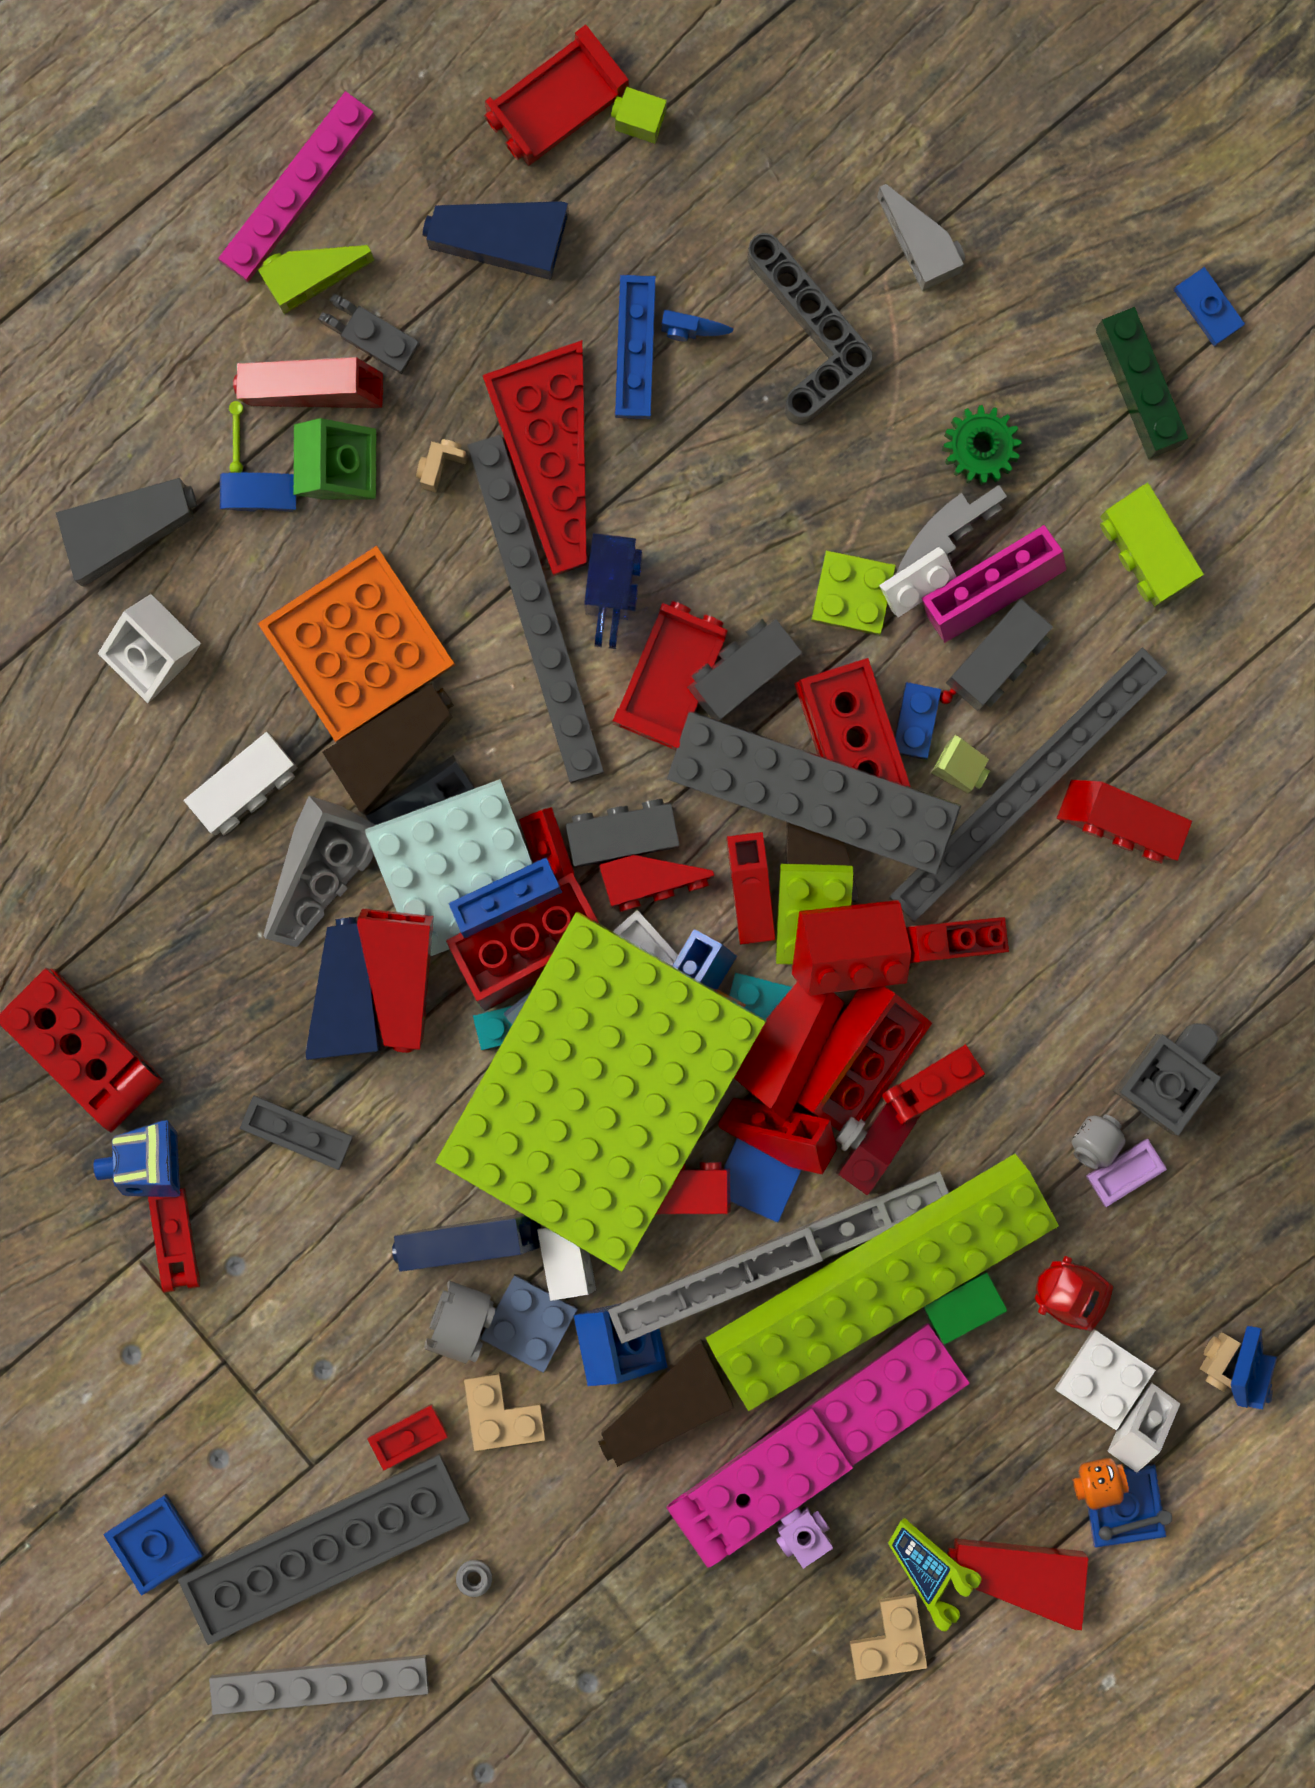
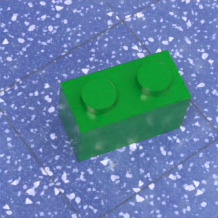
(965, 1308)

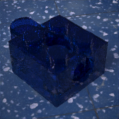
(609, 582)

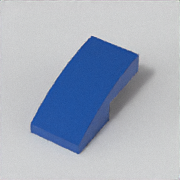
(257, 492)

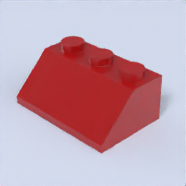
(851, 948)

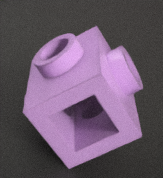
(805, 1548)

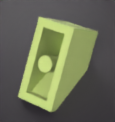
(961, 765)

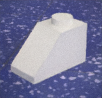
(1144, 1428)

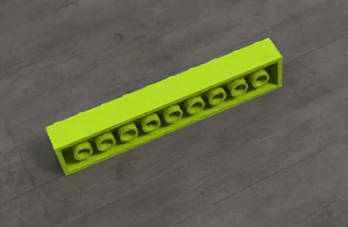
(882, 1281)

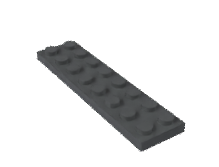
(814, 792)
(324, 1549)

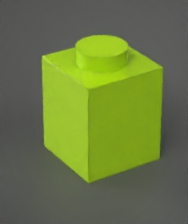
(639, 114)

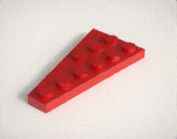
(543, 427)

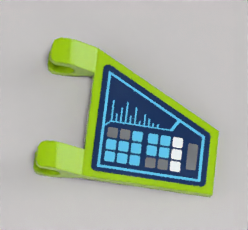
(931, 1572)

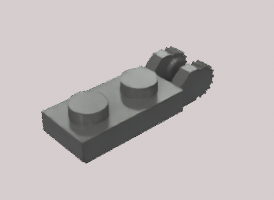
(372, 335)

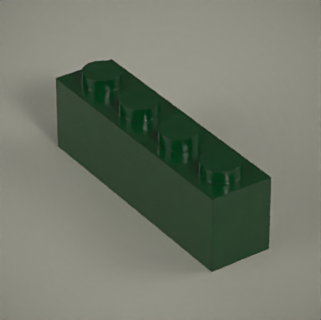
(1141, 383)

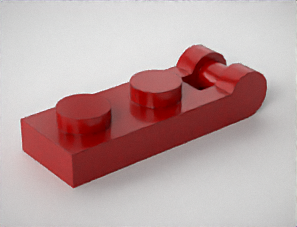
(934, 1084)
(174, 1241)

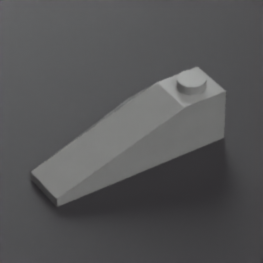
(320, 861)

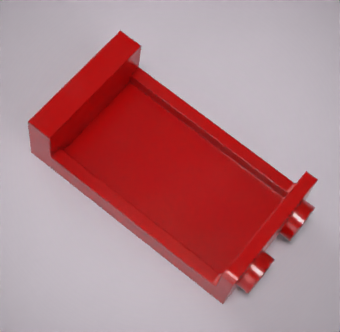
(557, 97)
(658, 691)

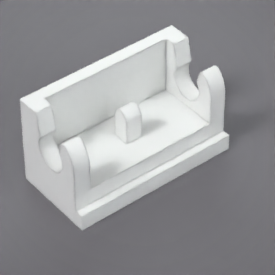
(566, 1266)

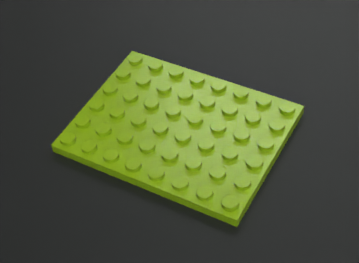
(600, 1091)

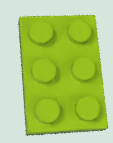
(803, 889)

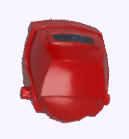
(1073, 1294)

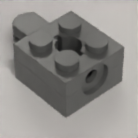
(1170, 1077)

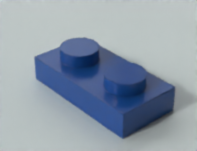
(917, 720)

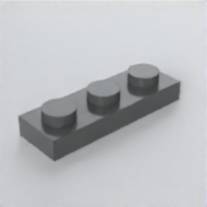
(296, 1132)

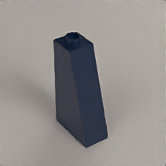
(501, 234)
(344, 1004)
(466, 1242)

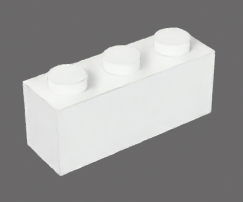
(241, 785)

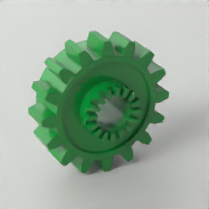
(985, 427)

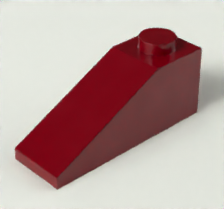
(877, 1150)

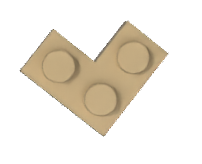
(493, 1423)
(899, 1648)

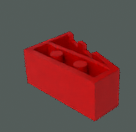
(1125, 819)

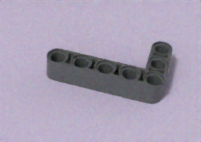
(813, 324)

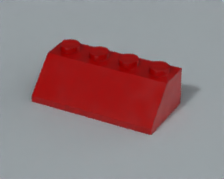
(516, 950)
(862, 1056)

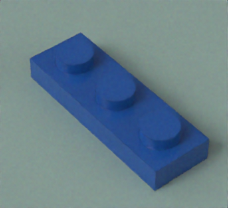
(505, 897)

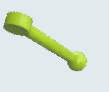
(236, 410)

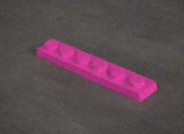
(296, 186)

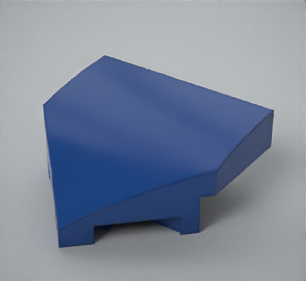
(1253, 1372)

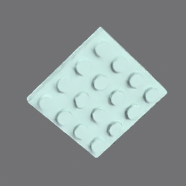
(448, 854)

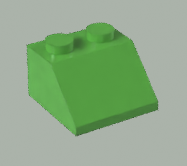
(334, 460)

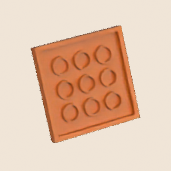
(356, 644)

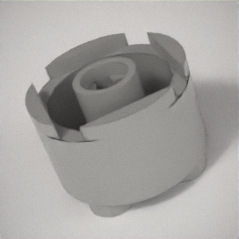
(459, 1323)

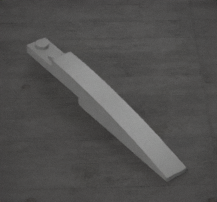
(773, 1259)

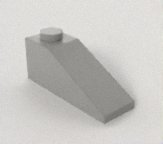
(922, 240)

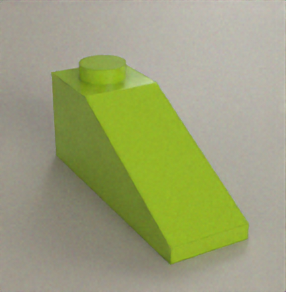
(306, 273)

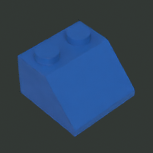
(607, 1359)

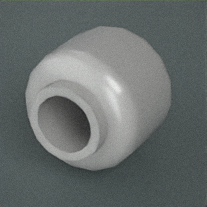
(1098, 1141)

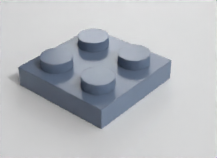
(529, 1323)

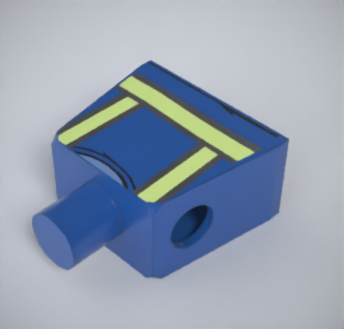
(143, 1162)

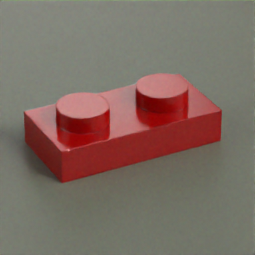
(546, 841)
(407, 1437)

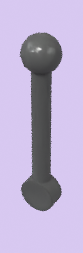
(1163, 1517)

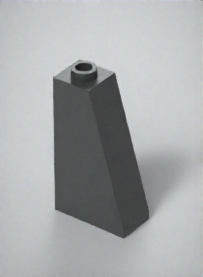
(118, 527)

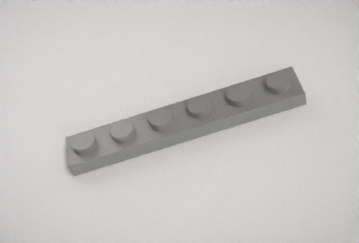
(319, 1684)

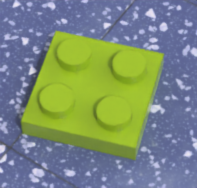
(851, 593)

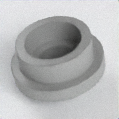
(851, 1134)
(469, 1588)

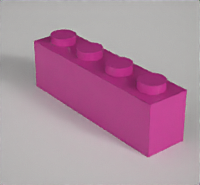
(994, 583)

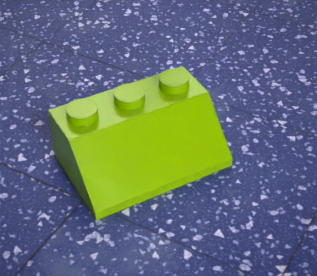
(1150, 545)

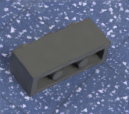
(1000, 656)
(743, 668)
(622, 833)

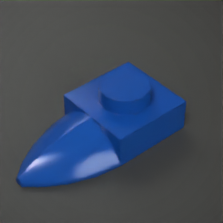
(685, 326)

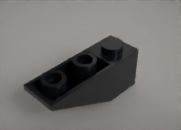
(435, 786)

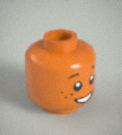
(1101, 1483)

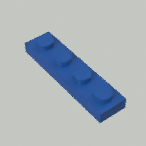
(635, 347)

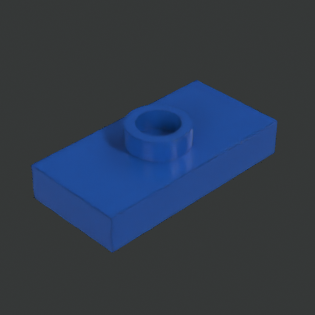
(1209, 306)

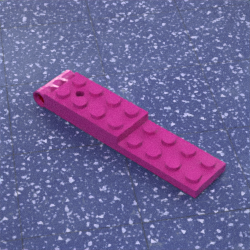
(817, 1446)

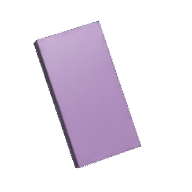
(1126, 1172)

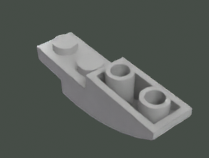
(952, 521)

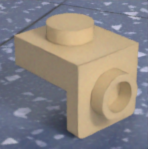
(431, 468)
(1219, 1354)

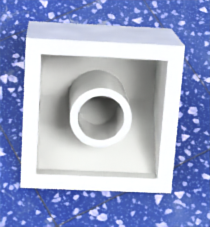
(148, 647)

